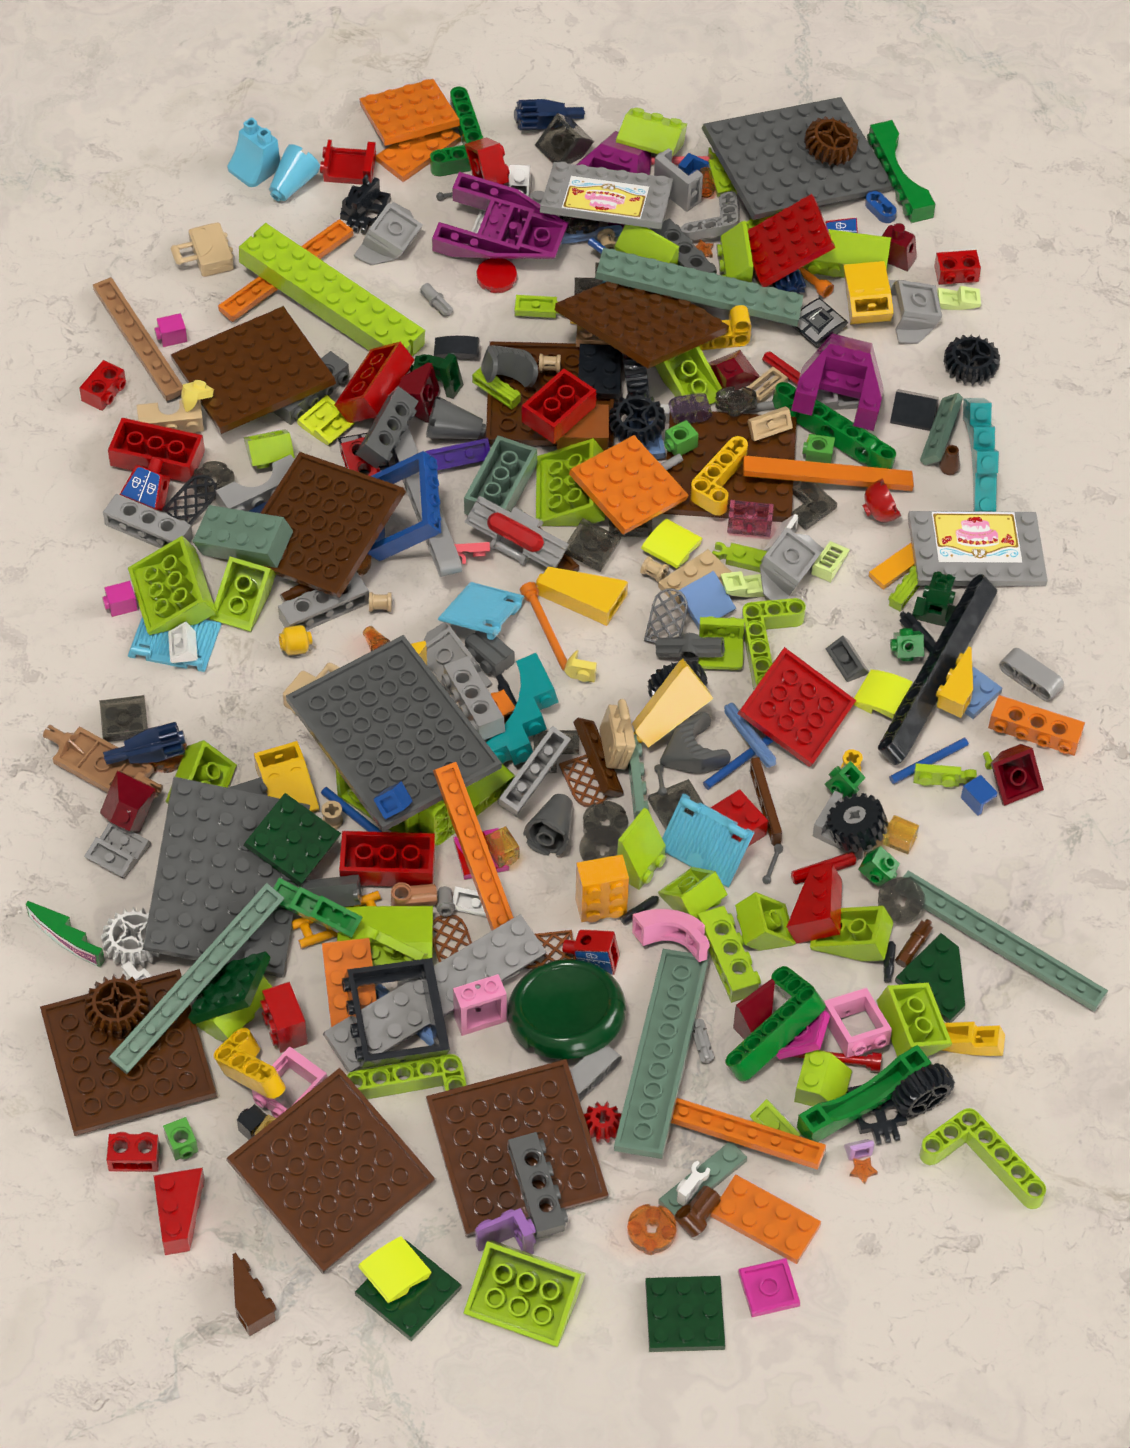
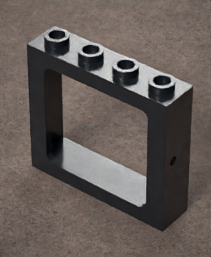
(421, 969)

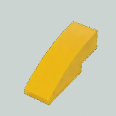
(975, 1040)

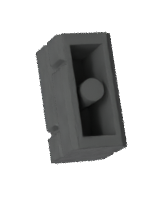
(492, 655)

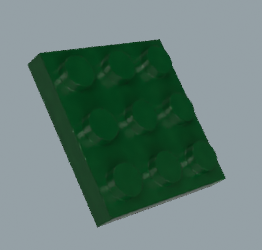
(292, 839)
(231, 988)
(421, 1303)
(684, 1313)

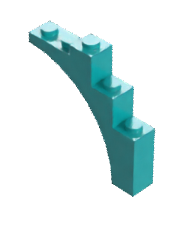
(985, 458)
(526, 719)

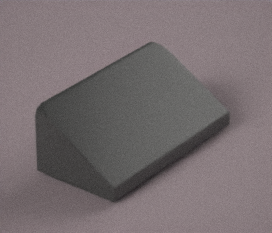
(847, 659)

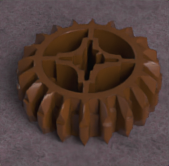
(831, 141)
(98, 1004)

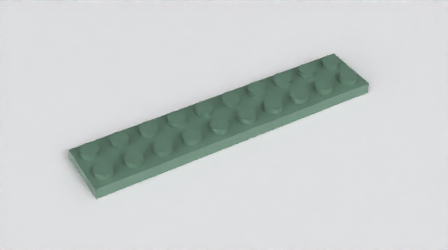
(699, 286)
(661, 1055)

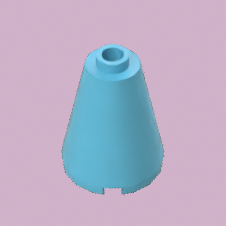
(293, 172)

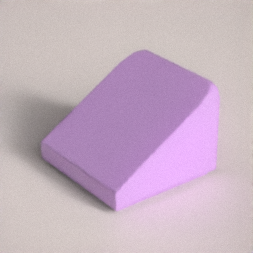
(859, 1149)

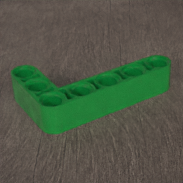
(455, 159)
(780, 1028)

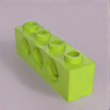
(736, 985)

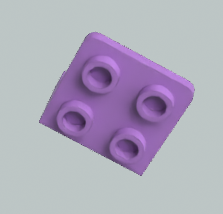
(509, 1225)

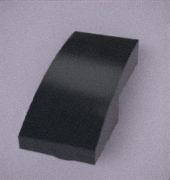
(462, 346)

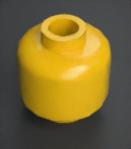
(295, 640)

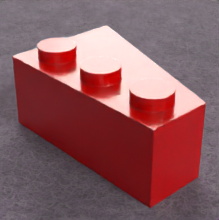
(818, 906)
(178, 1205)

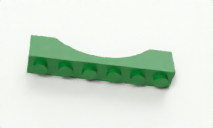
(915, 200)
(833, 1115)

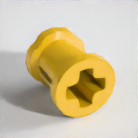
(853, 756)

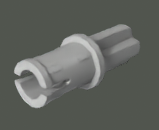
(436, 299)

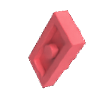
(477, 549)

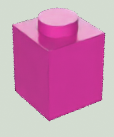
(171, 330)
(120, 599)

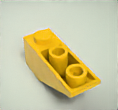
(958, 690)

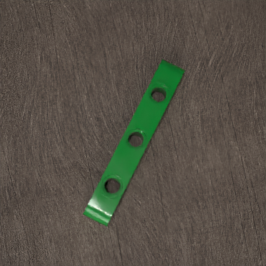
(848, 438)

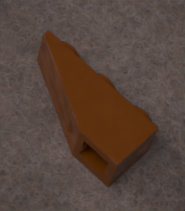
(250, 1304)

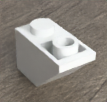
(520, 177)

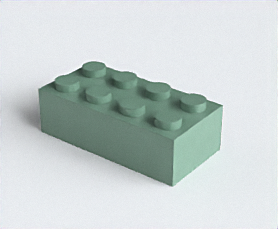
(502, 474)
(243, 535)

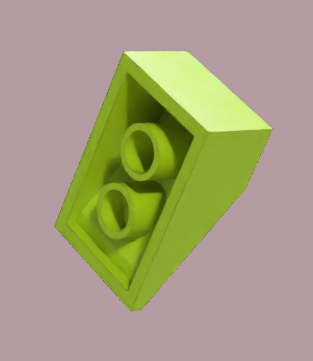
(689, 375)
(242, 593)
(642, 849)
(862, 935)

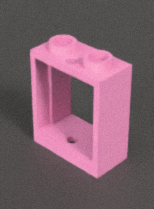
(488, 1000)
(851, 1004)
(300, 1065)

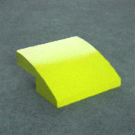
(324, 421)
(671, 543)
(882, 693)
(394, 1269)

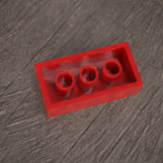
(374, 382)
(139, 441)
(388, 857)

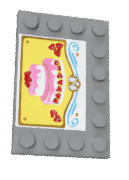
(606, 195)
(972, 543)

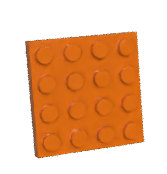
(409, 112)
(628, 484)

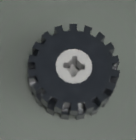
(857, 822)

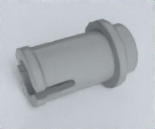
(445, 905)

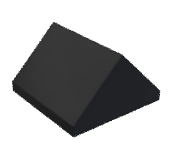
(914, 409)

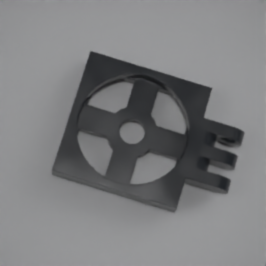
(364, 221)
(882, 1126)

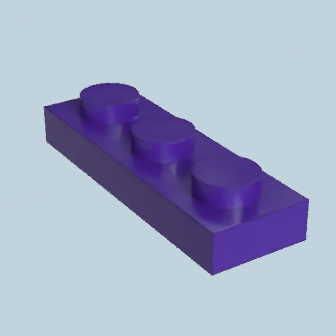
(460, 454)

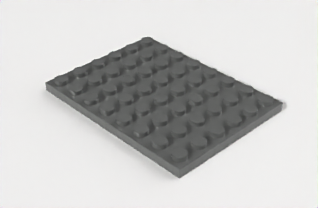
(774, 170)
(391, 724)
(210, 876)

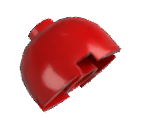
(880, 502)

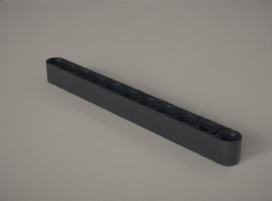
(922, 694)

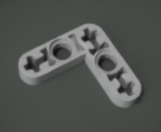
(720, 225)

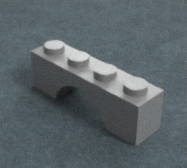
(246, 498)

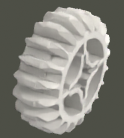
(131, 942)

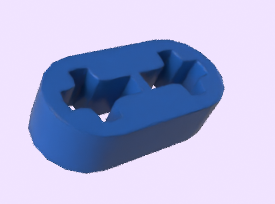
(878, 208)

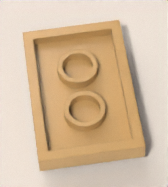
(692, 571)

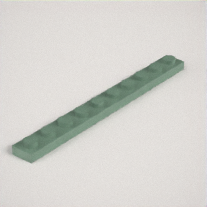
(1010, 945)
(196, 978)

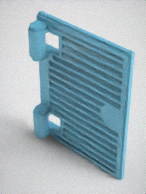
(482, 605)
(156, 646)
(706, 839)

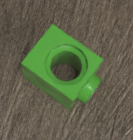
(681, 438)
(818, 448)
(180, 1130)

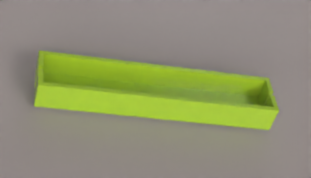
(327, 292)

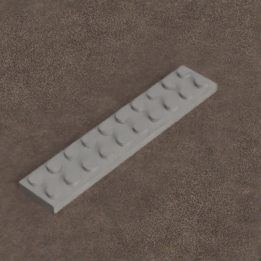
(405, 1008)

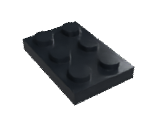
(601, 369)

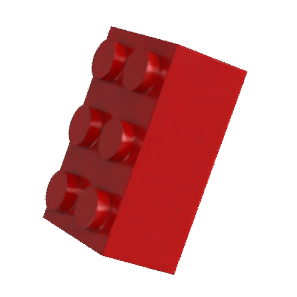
(558, 405)

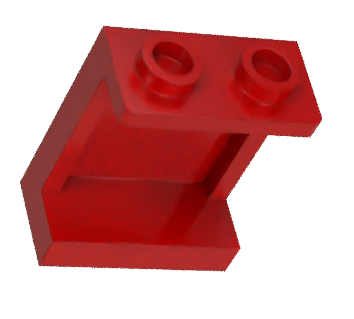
(347, 164)

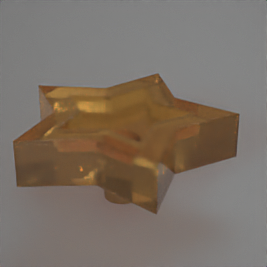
(705, 248)
(863, 1169)

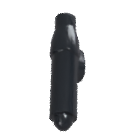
(503, 684)
(647, 904)
(888, 968)

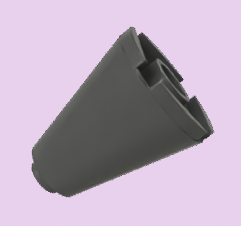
(453, 422)
(550, 827)

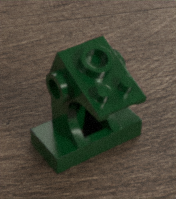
(446, 371)
(937, 597)

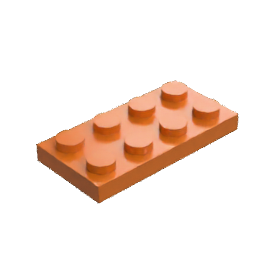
(412, 155)
(337, 959)
(766, 1219)

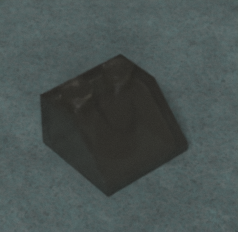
(564, 140)

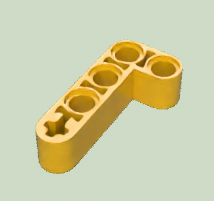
(738, 332)
(707, 485)
(239, 1062)

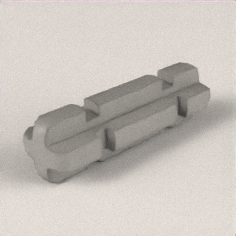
(702, 1041)

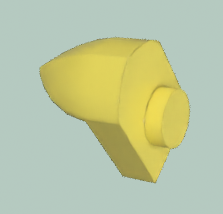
(194, 391)
(580, 669)

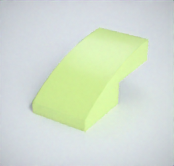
(962, 299)
(742, 586)

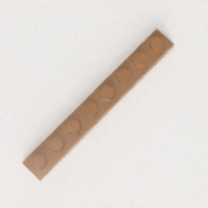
(138, 338)

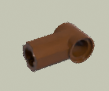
(693, 1215)

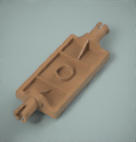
(84, 757)

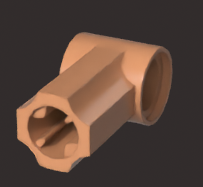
(413, 895)

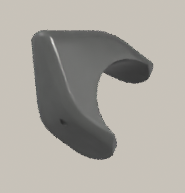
(511, 363)
(686, 754)

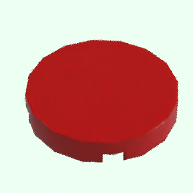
(496, 275)

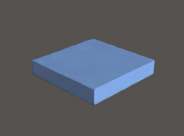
(707, 598)

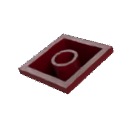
(734, 370)
(423, 387)
(1016, 773)
(128, 802)
(754, 1009)

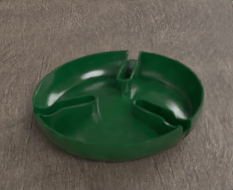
(566, 1009)

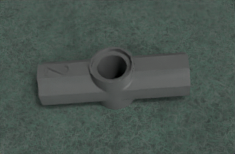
(690, 647)

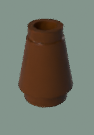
(950, 460)

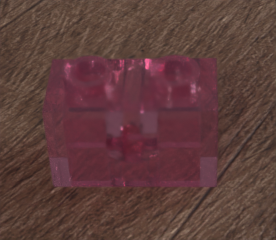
(750, 518)

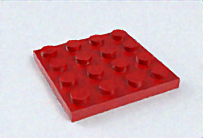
(789, 240)
(796, 707)

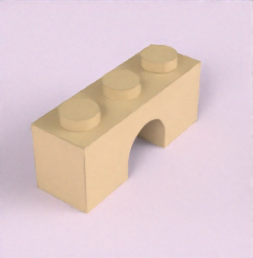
(181, 420)

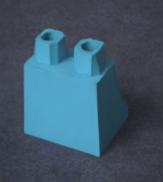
(255, 154)

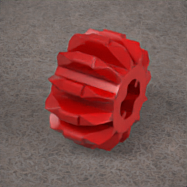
(602, 1113)

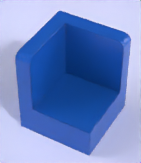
(692, 163)
(978, 793)
(393, 800)

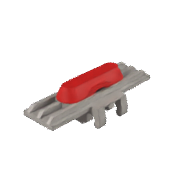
(518, 528)

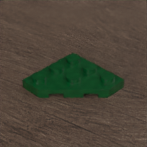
(941, 968)

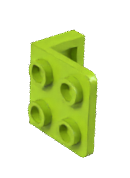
(732, 631)

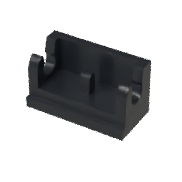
(361, 198)

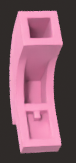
(674, 926)

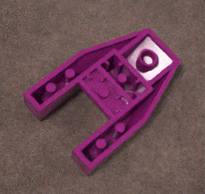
(618, 157)
(510, 226)
(843, 368)

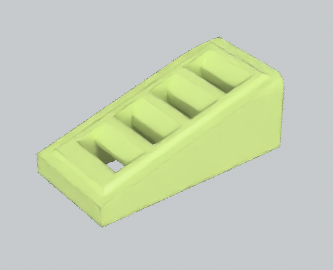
(829, 573)

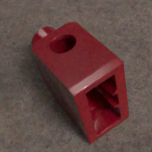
(902, 247)

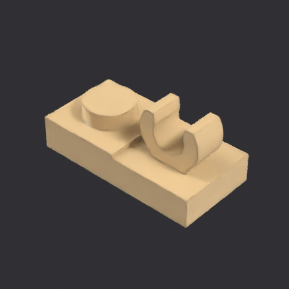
(770, 423)

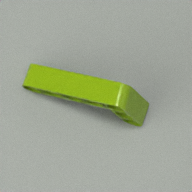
(760, 622)
(482, 795)
(414, 1070)
(987, 1153)

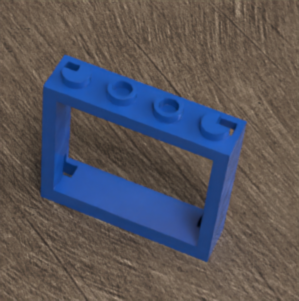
(430, 505)

